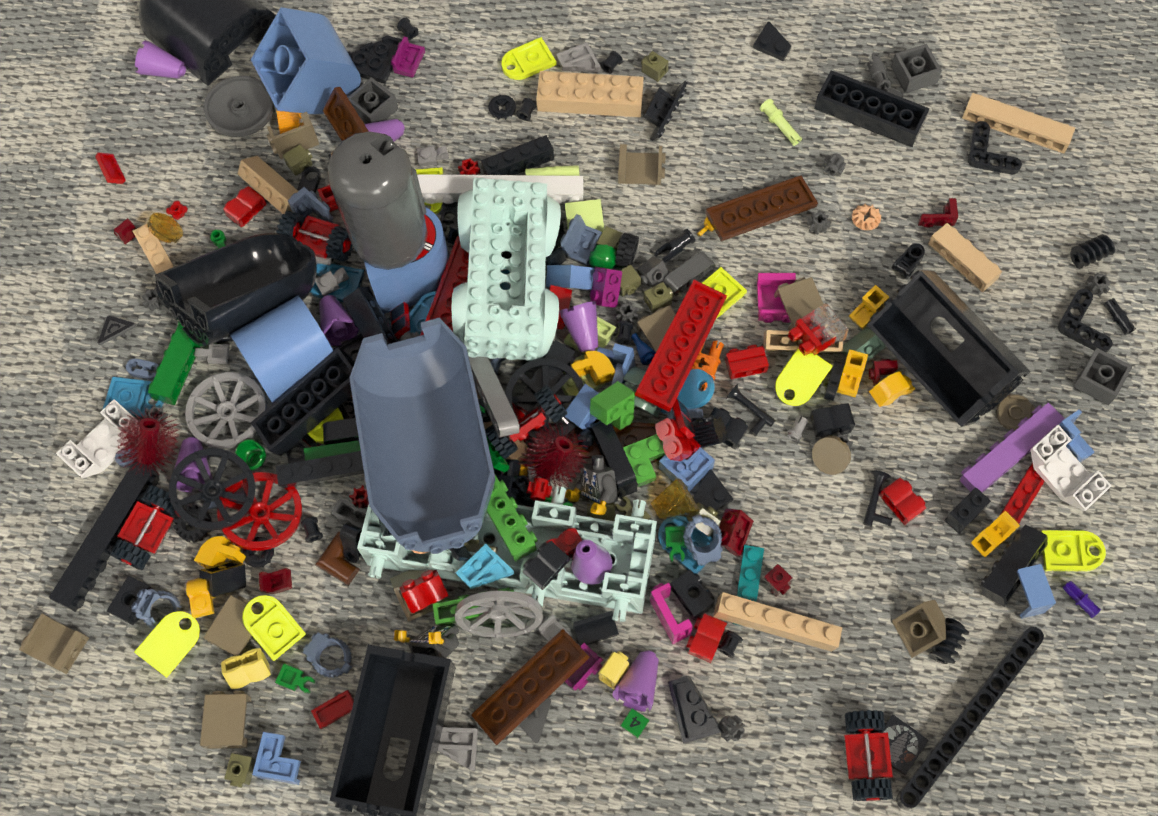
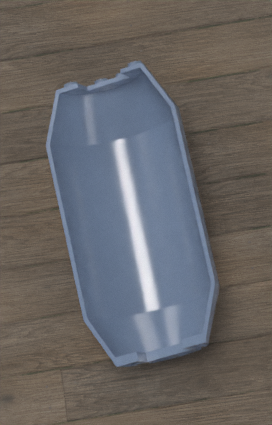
(422, 438)

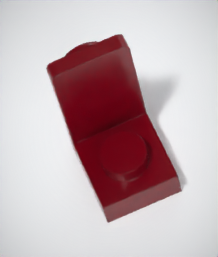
(949, 216)

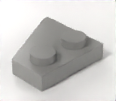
(578, 59)
(460, 745)

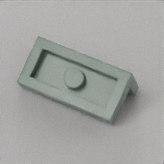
(865, 342)

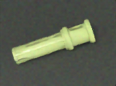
(776, 116)

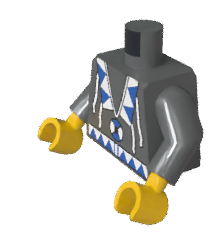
(595, 484)
(435, 641)

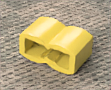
(247, 668)
(613, 669)

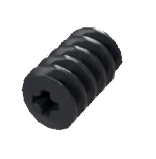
(1092, 250)
(944, 650)

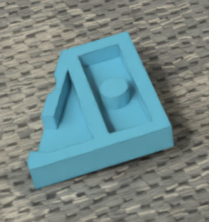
(483, 568)

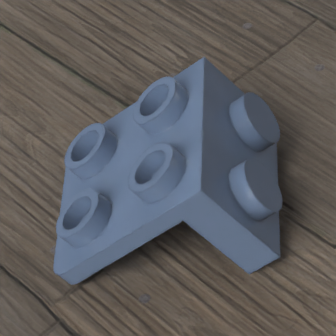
(307, 202)
(579, 240)

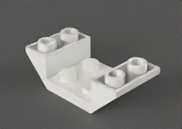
(99, 447)
(1064, 471)

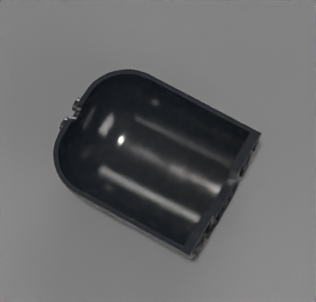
(203, 30)
(237, 284)

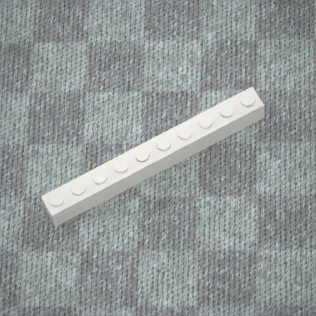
(449, 187)

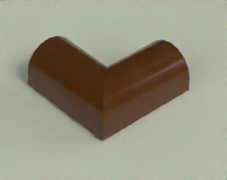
(333, 562)

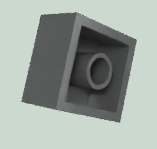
(916, 68)
(373, 102)
(1102, 376)

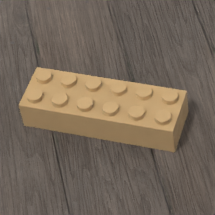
(590, 94)

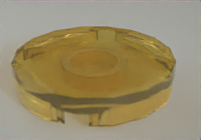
(165, 228)

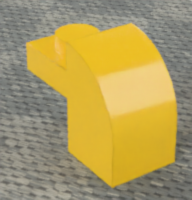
(871, 303)
(596, 365)
(852, 373)
(891, 388)
(995, 534)
(216, 551)
(199, 595)

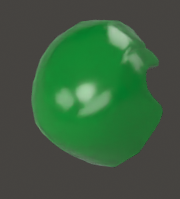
(603, 256)
(251, 448)

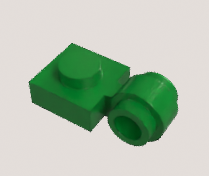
(218, 238)

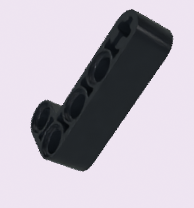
(615, 458)

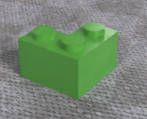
(614, 405)
(640, 457)

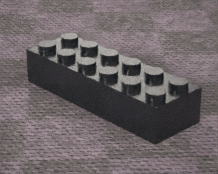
(871, 108)
(306, 403)

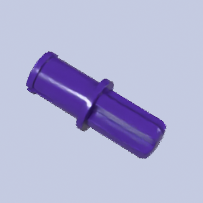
(1081, 599)

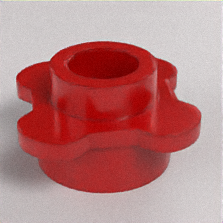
(179, 213)

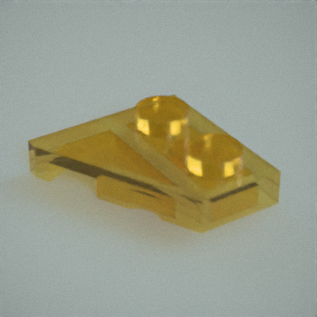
(674, 501)

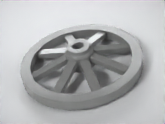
(223, 408)
(495, 606)

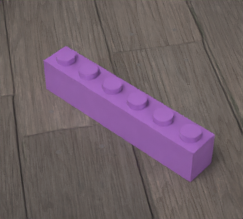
(1011, 450)

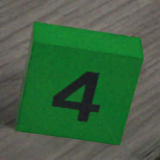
(634, 723)

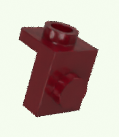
(125, 231)
(882, 367)
(779, 580)
(276, 581)

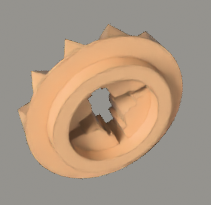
(871, 222)

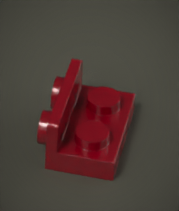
(735, 530)

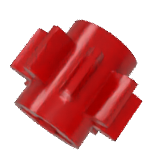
(469, 167)
(539, 489)
(356, 500)

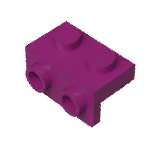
(407, 58)
(606, 287)
(592, 665)

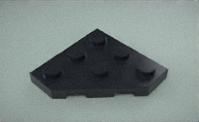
(375, 59)

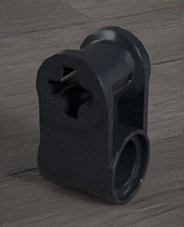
(907, 262)
(350, 538)

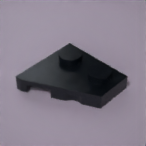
(712, 492)

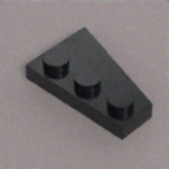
(692, 712)

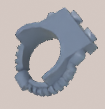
(710, 552)
(146, 599)
(317, 645)

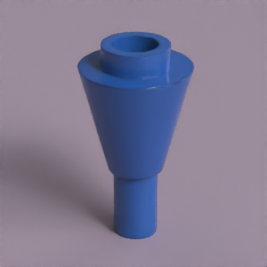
(644, 351)

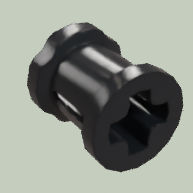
(407, 28)
(611, 62)
(526, 109)
(623, 333)
(311, 529)
(730, 644)

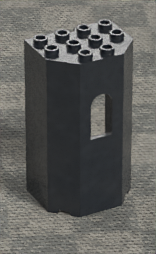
(962, 381)
(397, 698)

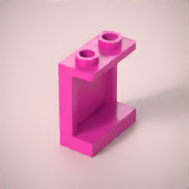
(769, 307)
(675, 631)

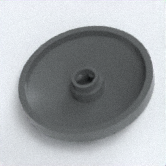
(238, 106)

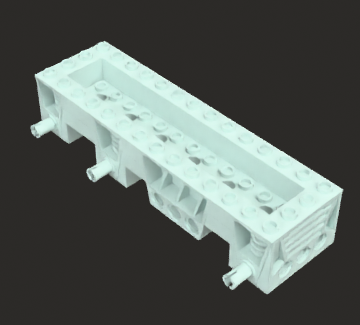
(626, 539)

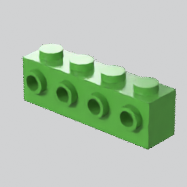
(510, 524)
(445, 610)

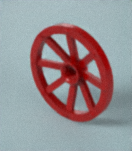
(262, 507)

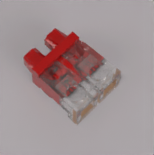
(818, 330)

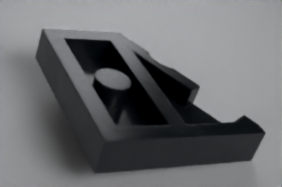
(772, 43)

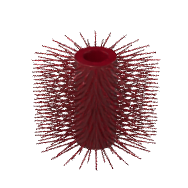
(147, 441)
(554, 457)

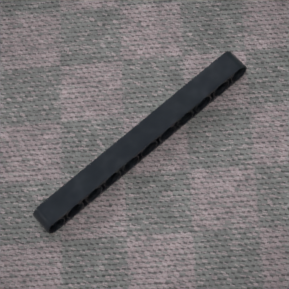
(964, 724)

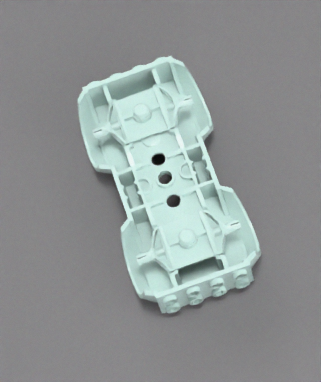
(526, 223)

